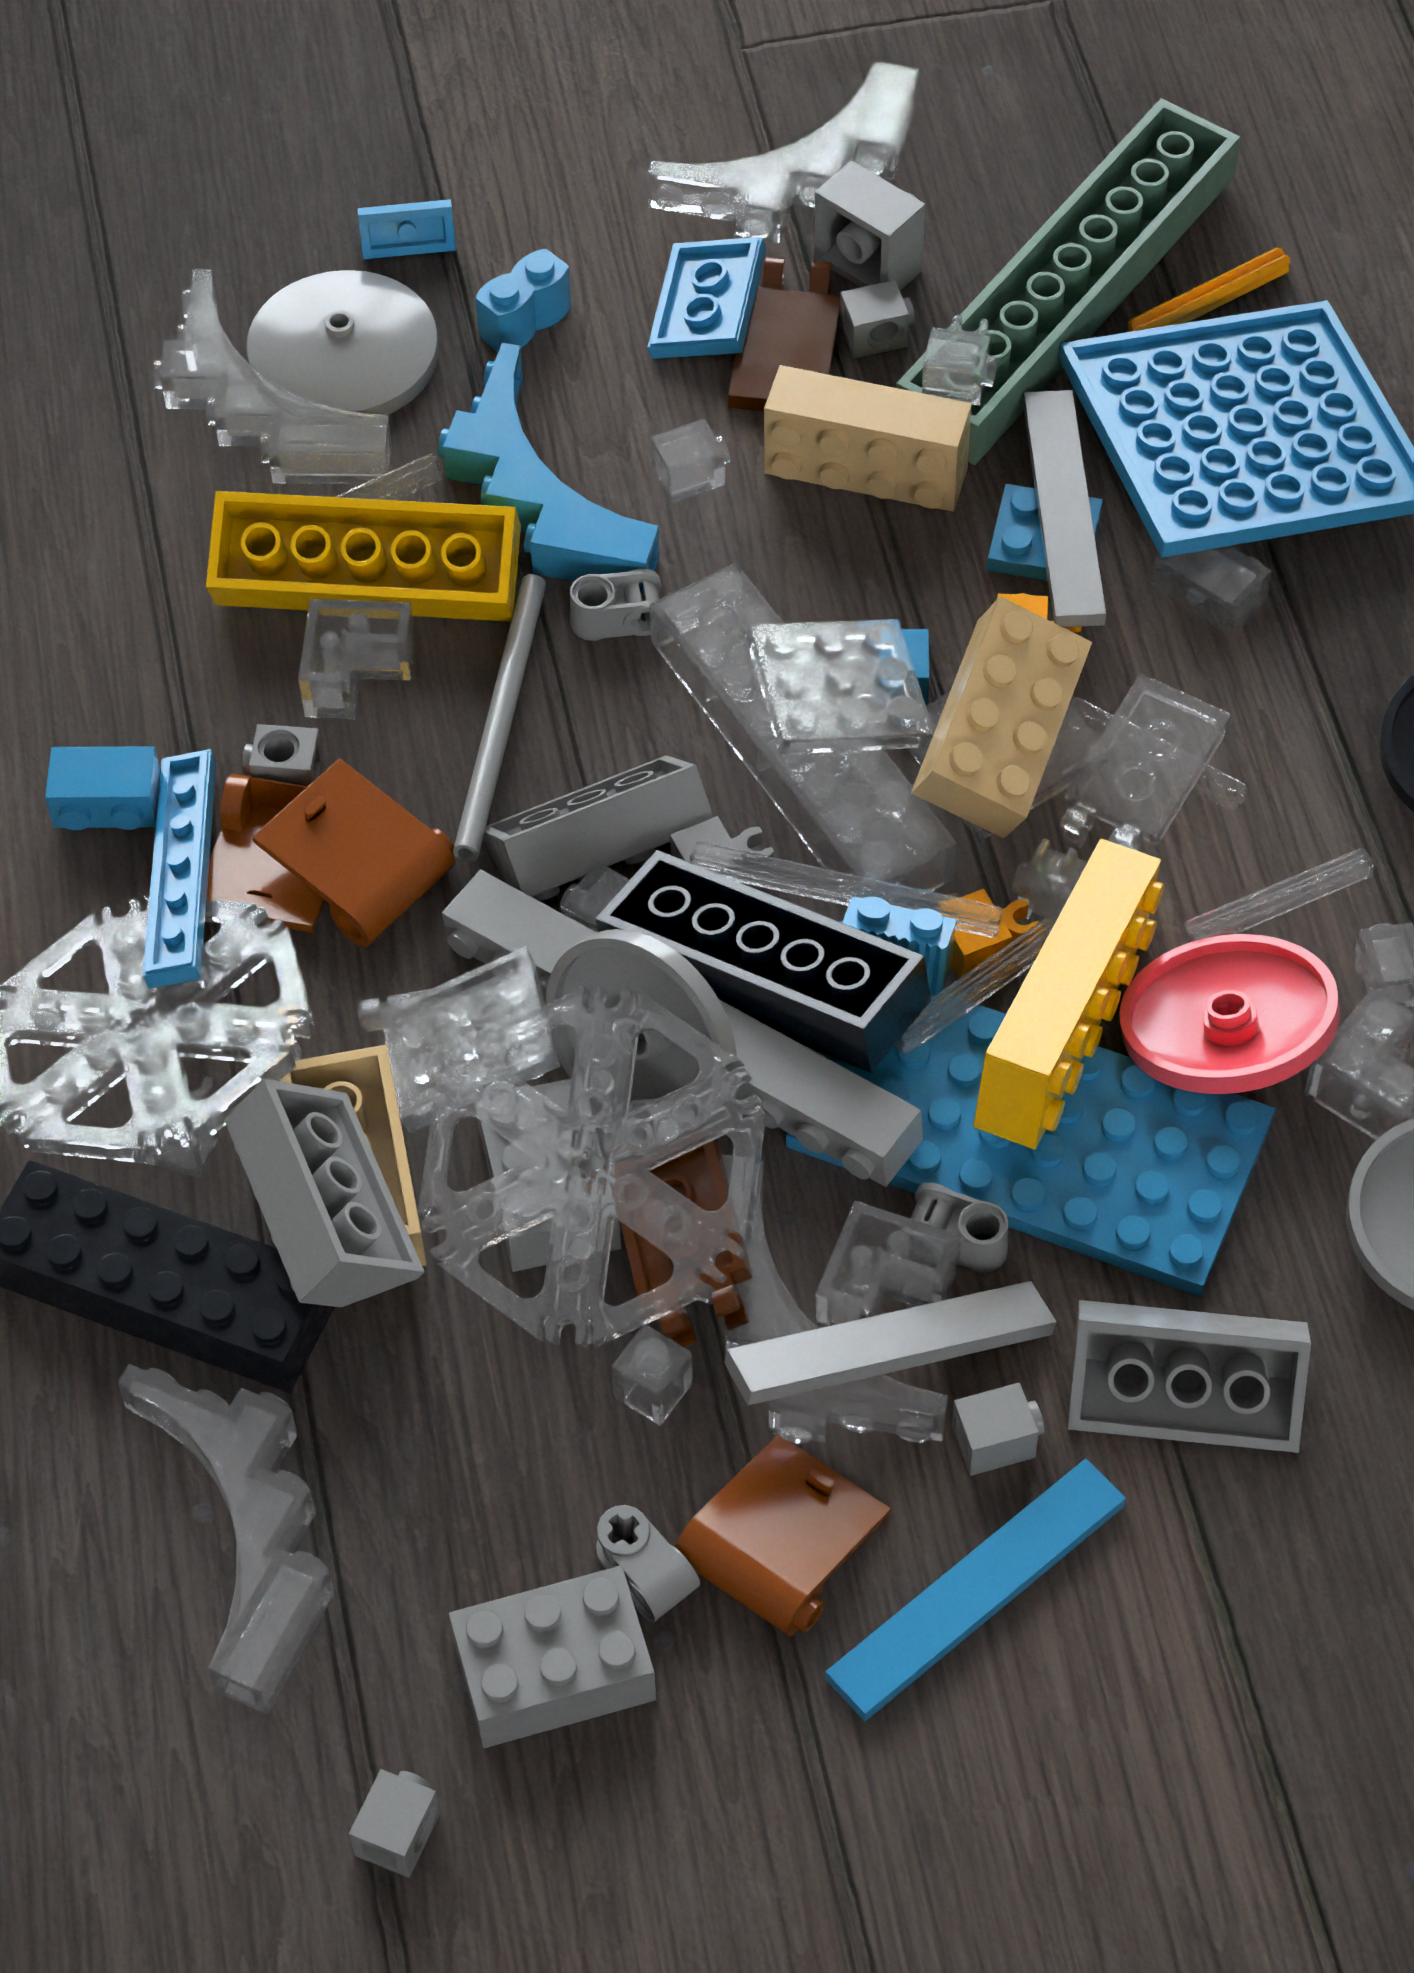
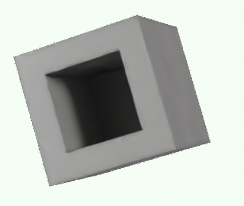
(996, 1428)

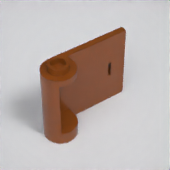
(358, 853)
(247, 873)
(780, 1534)

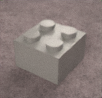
(868, 228)

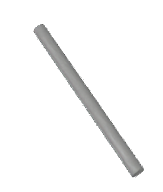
(499, 719)

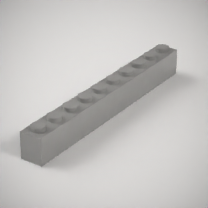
(799, 1088)

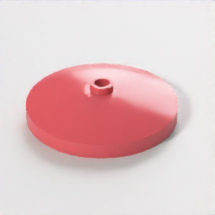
(1229, 1014)

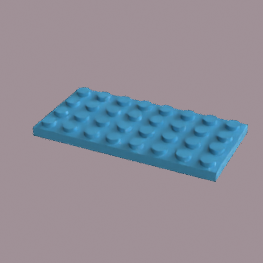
(1124, 1178)

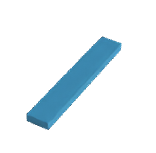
(180, 870)
(974, 1589)

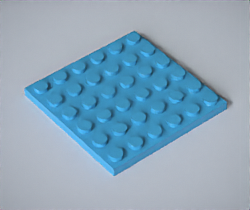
(1244, 427)

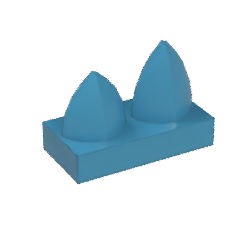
(406, 229)

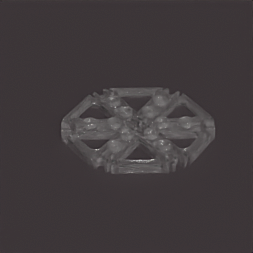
(113, 1046)
(621, 1190)

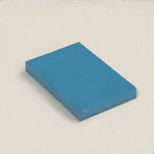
(707, 298)

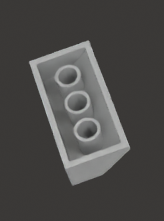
(597, 823)
(321, 1193)
(1189, 1376)

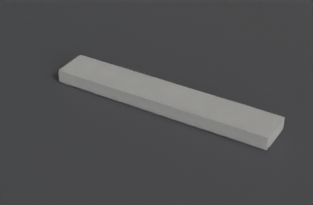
(1064, 509)
(888, 1342)

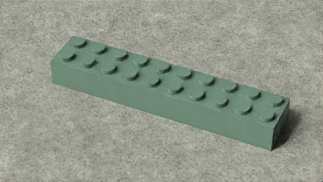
(1091, 257)

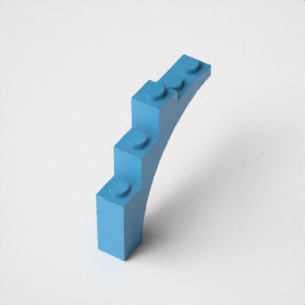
(561, 527)

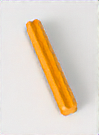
(1214, 292)

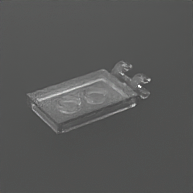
(1156, 756)

